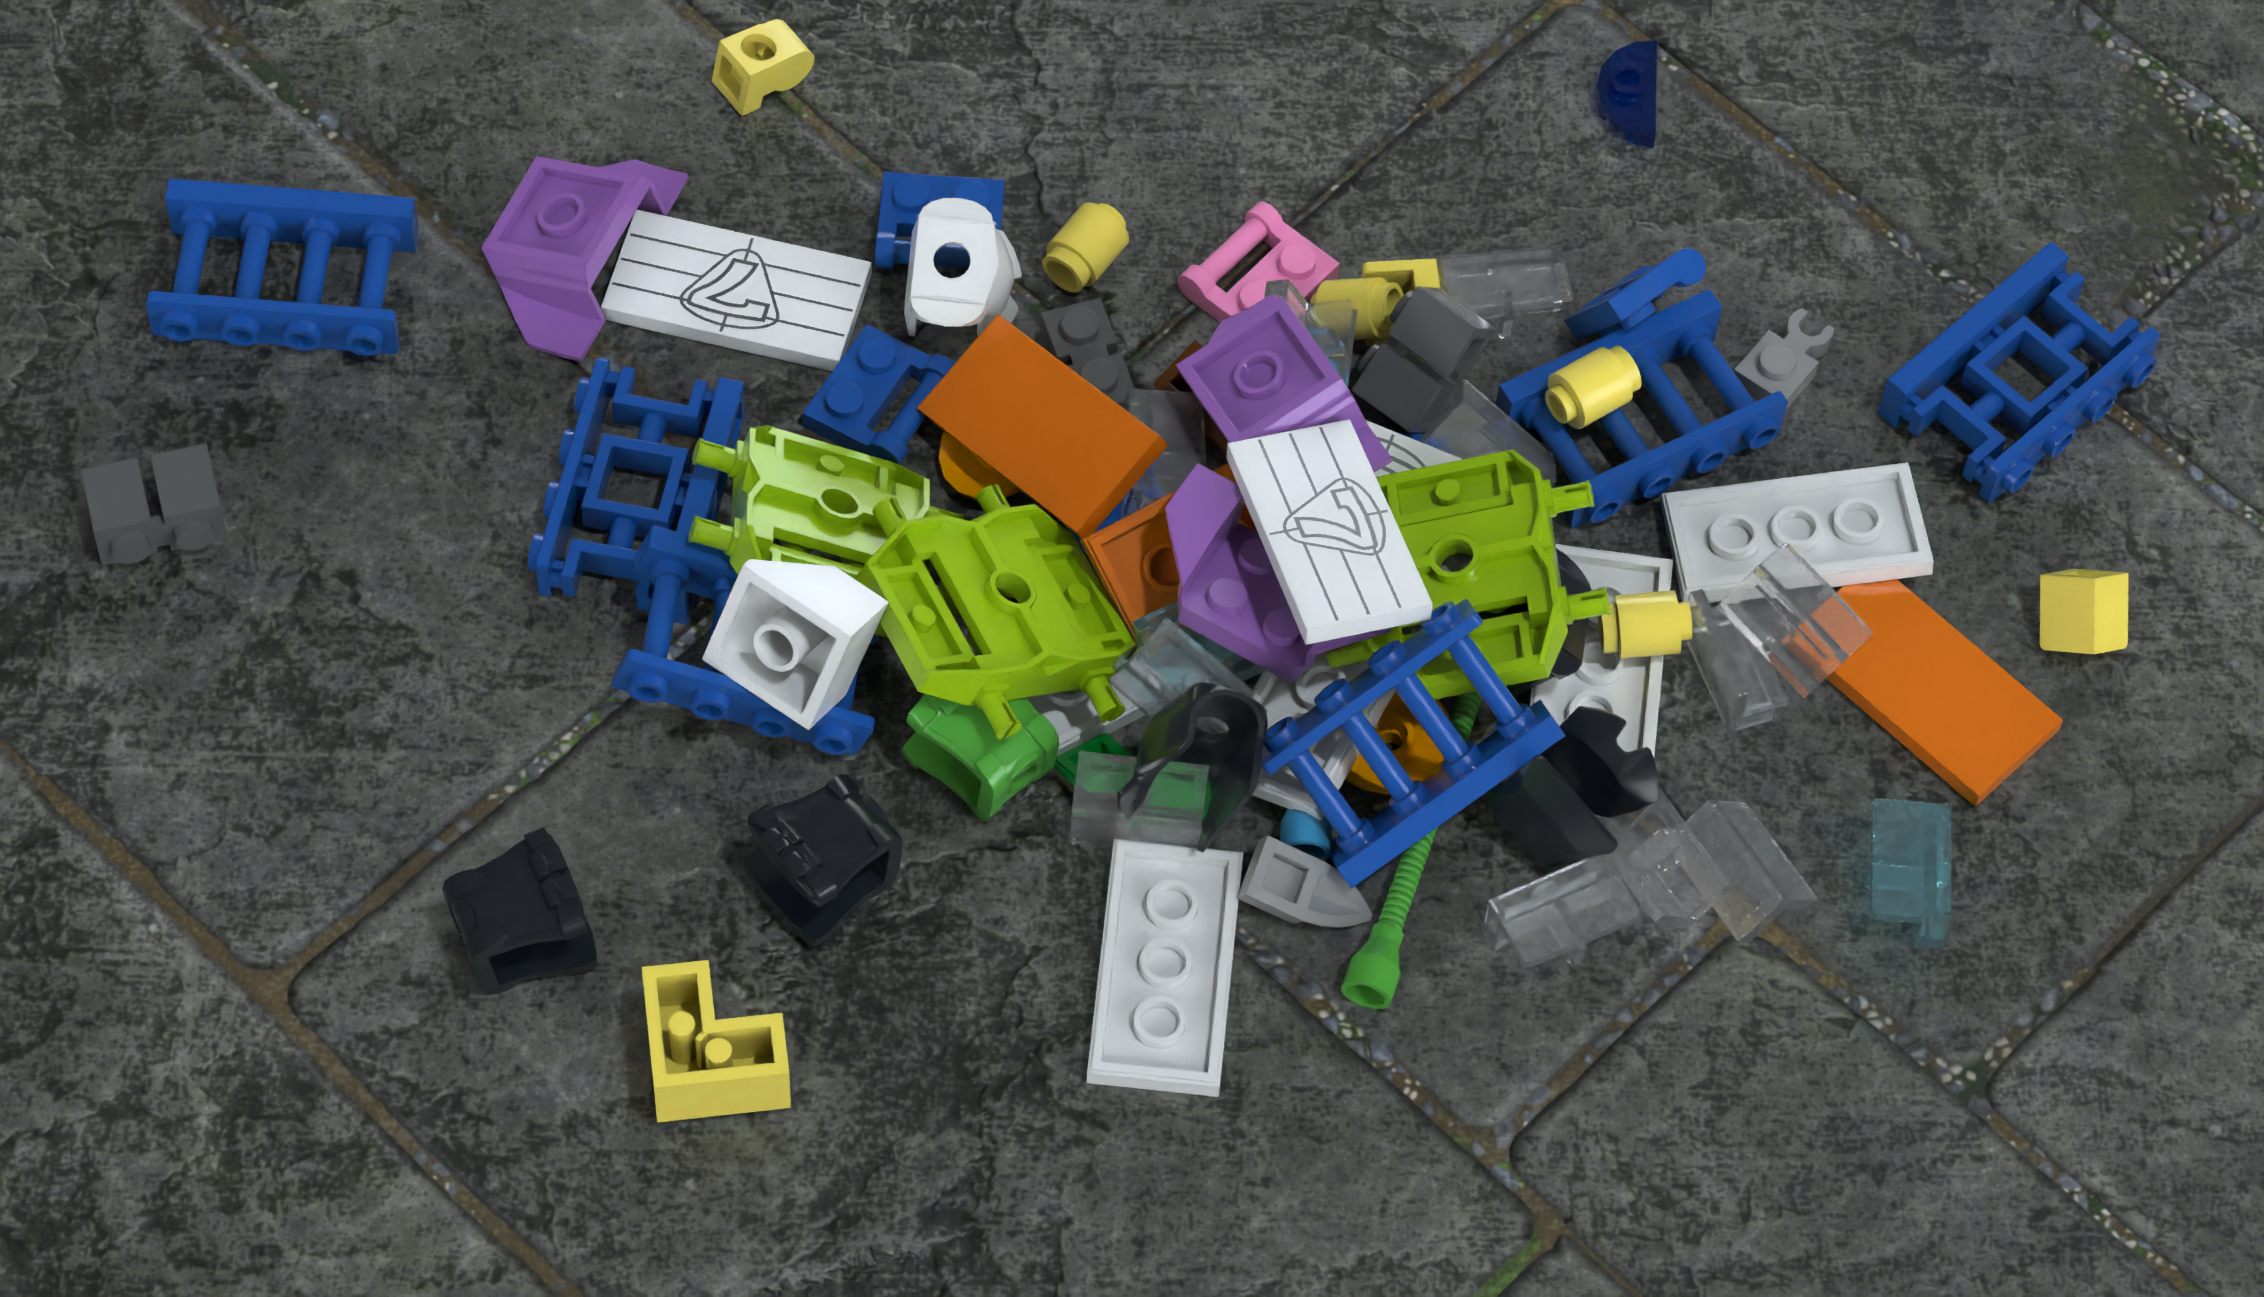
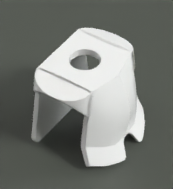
(984, 286)

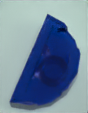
(1628, 92)

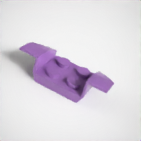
(559, 239)
(1272, 378)
(1229, 581)

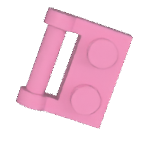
(1291, 259)

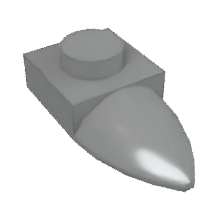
(1300, 888)

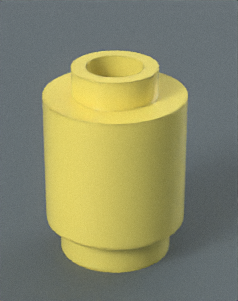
(1085, 246)
(1373, 299)
(1592, 386)
(1645, 625)

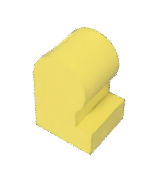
(758, 63)

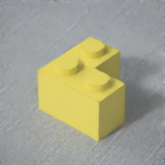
(708, 1063)

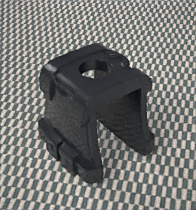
(822, 857)
(521, 916)

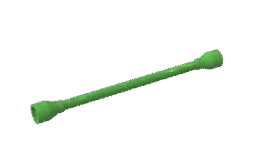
(1376, 965)

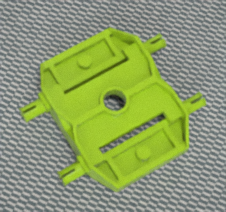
(788, 493)
(1502, 518)
(1047, 643)

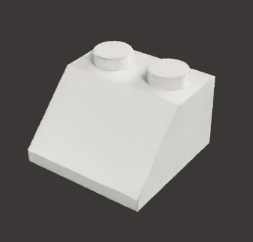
(795, 635)

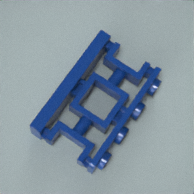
(1986, 340)
(588, 476)

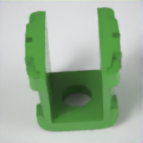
(964, 753)

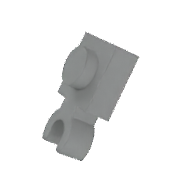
(1784, 363)

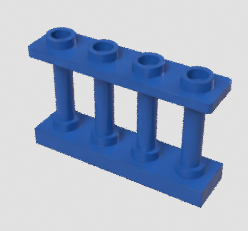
(288, 216)
(1662, 337)
(650, 677)
(1467, 767)

